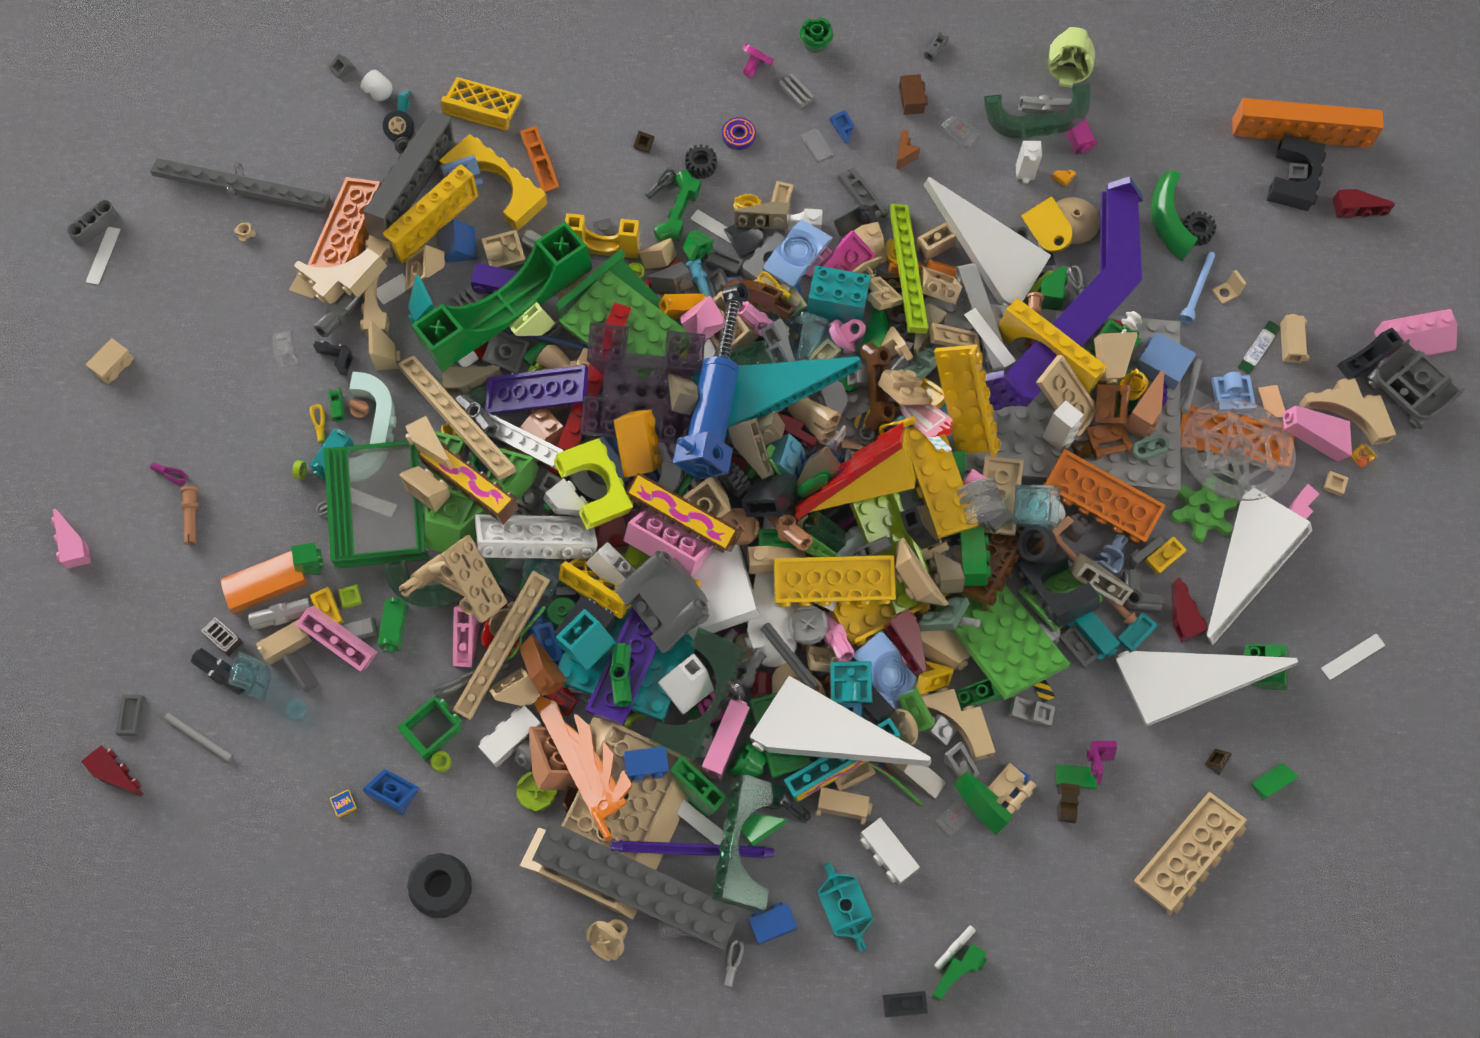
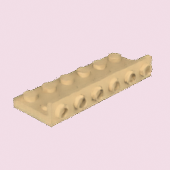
(1191, 853)

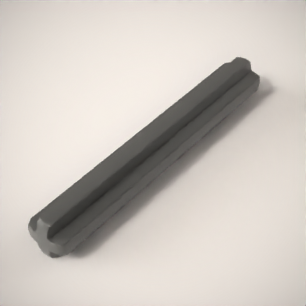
(788, 655)
(460, 682)

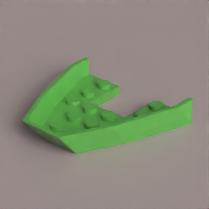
(457, 515)

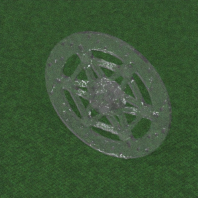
(1238, 450)

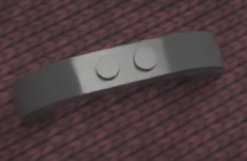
(587, 483)

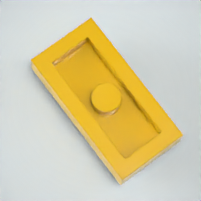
(1165, 555)
(326, 603)

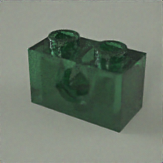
(825, 531)

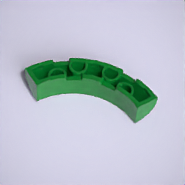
(1165, 219)

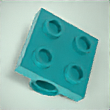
(851, 682)

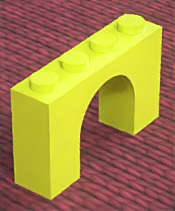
(594, 457)

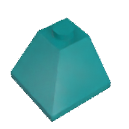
(420, 302)

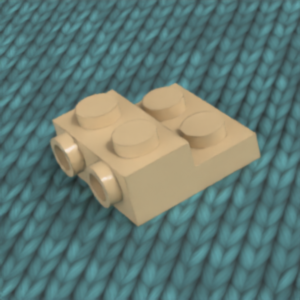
(903, 387)

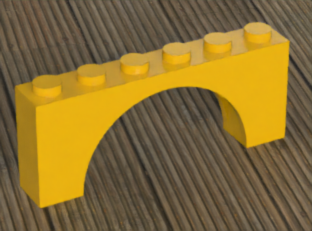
(526, 198)
(1023, 321)

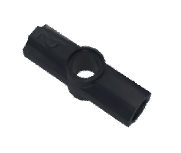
(215, 668)

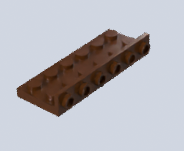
(1003, 557)

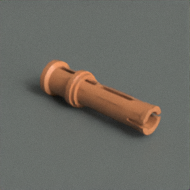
(1035, 300)
(189, 506)

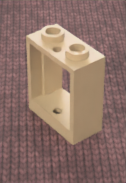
(944, 288)

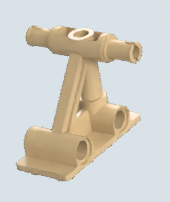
(464, 572)

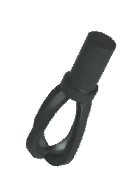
(657, 187)

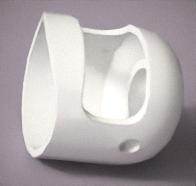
(376, 85)

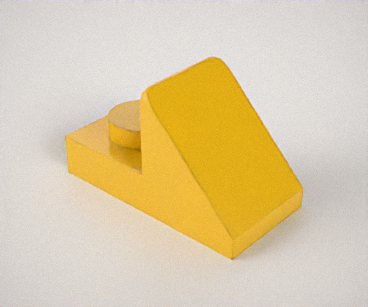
(934, 677)

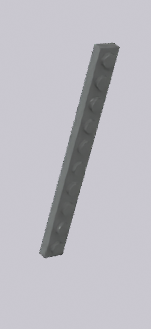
(241, 185)

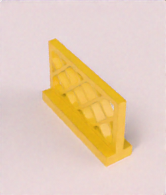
(477, 112)
(592, 588)

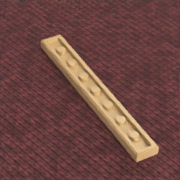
(501, 645)

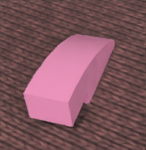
(1303, 500)

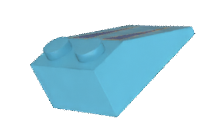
(789, 456)

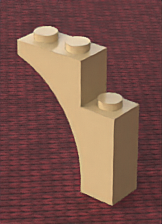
(969, 722)

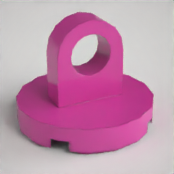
(754, 60)

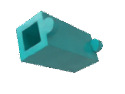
(336, 439)
(1097, 635)

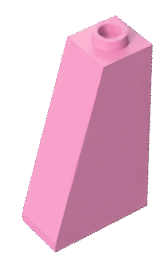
(1320, 431)
(725, 740)

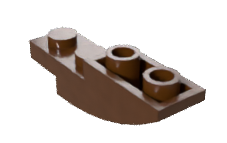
(767, 297)

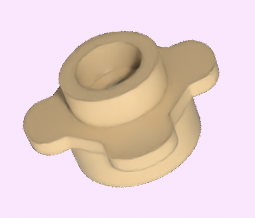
(243, 227)

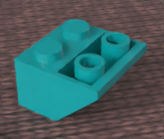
(585, 640)

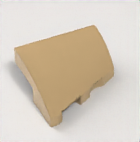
(820, 657)

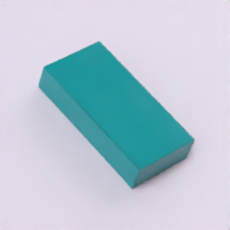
(1137, 632)

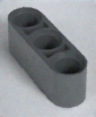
(92, 222)

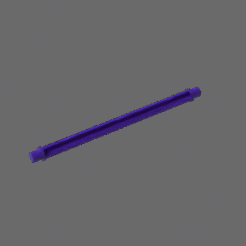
(686, 849)

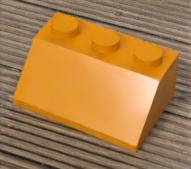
(638, 442)

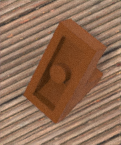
(906, 152)

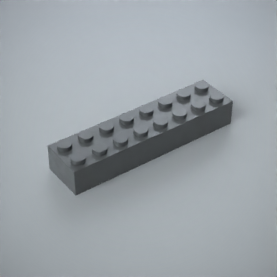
(409, 174)

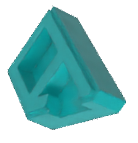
(403, 100)

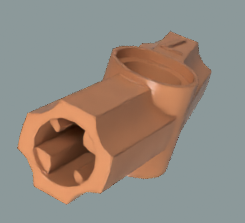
(790, 531)

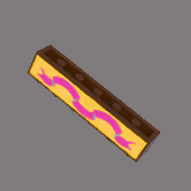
(474, 485)
(684, 512)

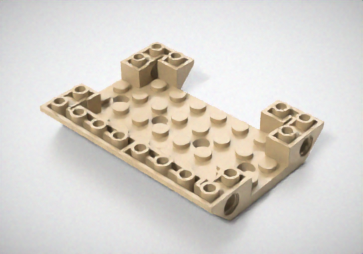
(646, 817)

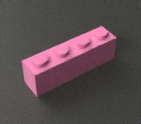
(336, 638)

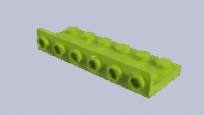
(880, 518)

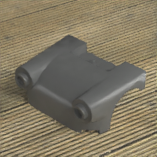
(1414, 384)
(665, 599)

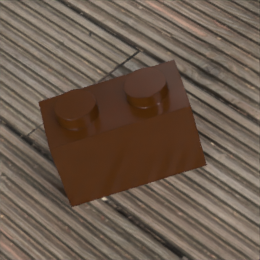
(912, 94)

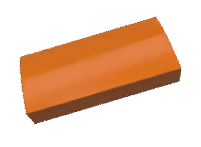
(261, 583)

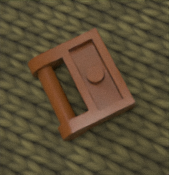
(1107, 404)
(1108, 434)

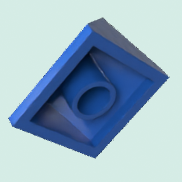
(457, 241)
(391, 791)

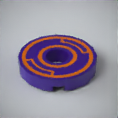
(735, 125)

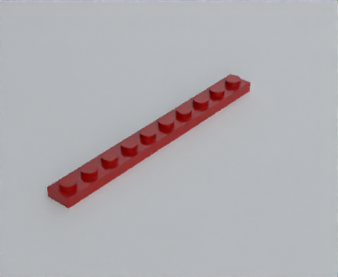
(571, 434)

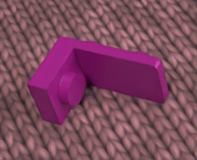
(1100, 752)

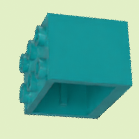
(838, 294)

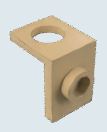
(1234, 286)

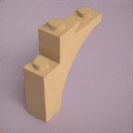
(349, 277)
(1365, 412)

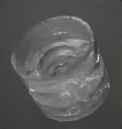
(981, 501)

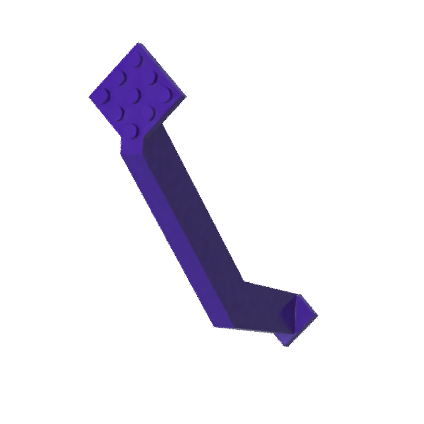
(1083, 317)

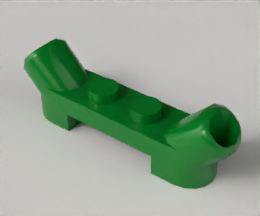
(675, 226)

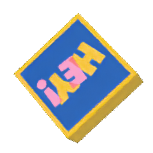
(343, 803)

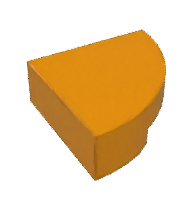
(1063, 177)

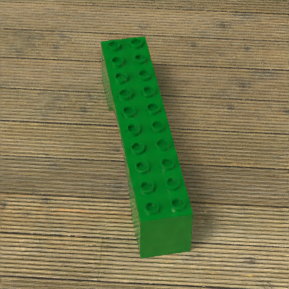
(456, 331)

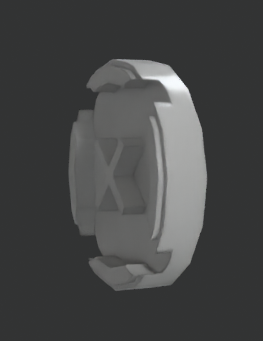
(808, 625)

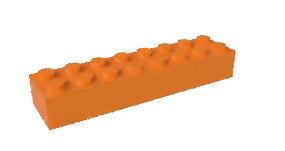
(1307, 121)

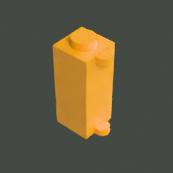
(677, 304)

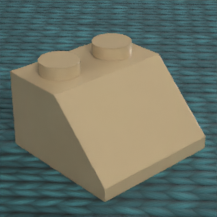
(425, 487)

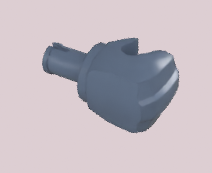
(1112, 555)

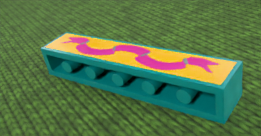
(827, 770)

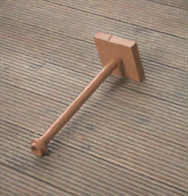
(1129, 618)

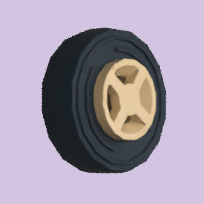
(394, 121)

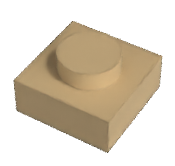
(1335, 483)

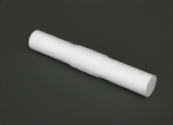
(954, 948)

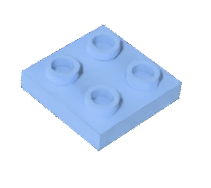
(1233, 387)

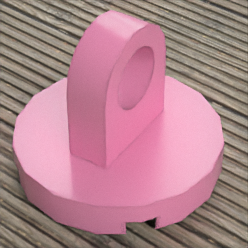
(844, 336)

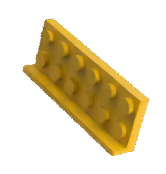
(432, 213)
(967, 399)
(937, 483)
(834, 580)
(868, 619)

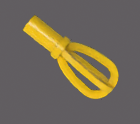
(786, 294)
(907, 422)
(319, 428)

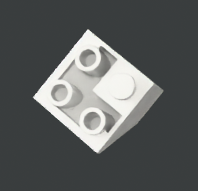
(687, 684)

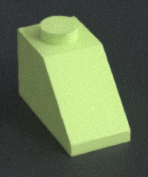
(532, 322)

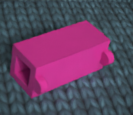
(1081, 138)

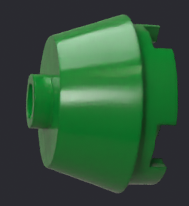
(816, 34)
(558, 610)
(748, 761)

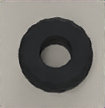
(423, 874)

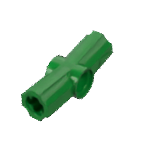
(621, 663)

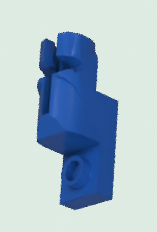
(545, 634)

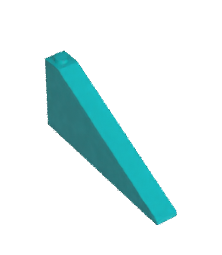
(778, 385)

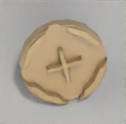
(906, 726)
(606, 940)

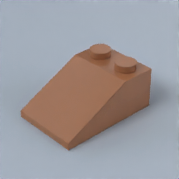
(1145, 415)
(542, 425)
(547, 762)

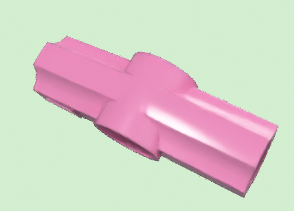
(754, 317)
(837, 640)

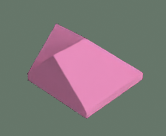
(703, 318)

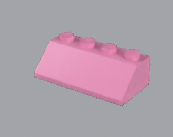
(1427, 332)
(653, 534)

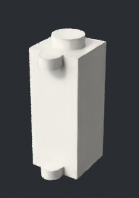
(1028, 161)

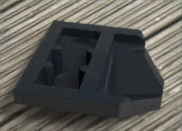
(744, 239)

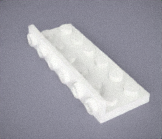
(535, 537)

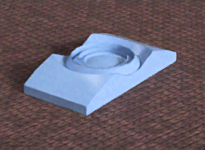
(796, 253)
(889, 671)

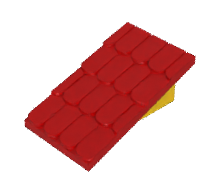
(869, 473)

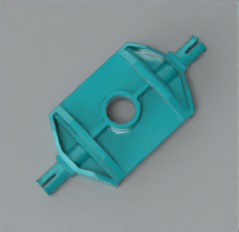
(849, 923)

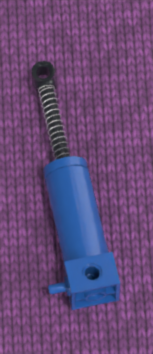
(704, 449)

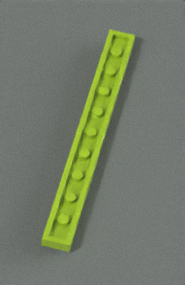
(908, 269)

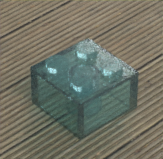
(1036, 505)

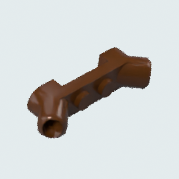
(880, 409)

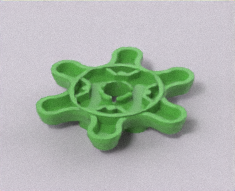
(1202, 521)

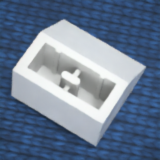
(563, 499)

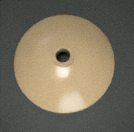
(1085, 224)

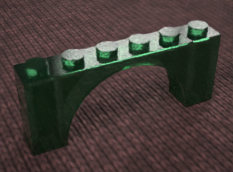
(689, 737)
(732, 881)

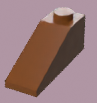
(541, 667)

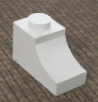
(812, 216)

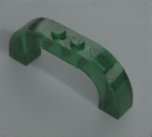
(1039, 124)
(432, 595)

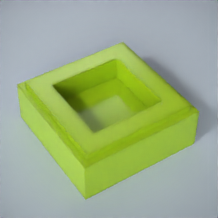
(350, 596)

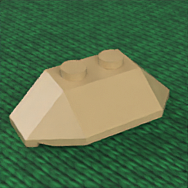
(915, 577)

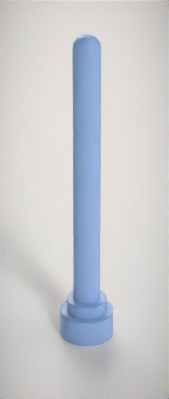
(1188, 314)

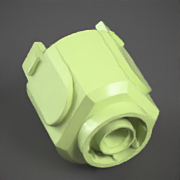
(1071, 47)

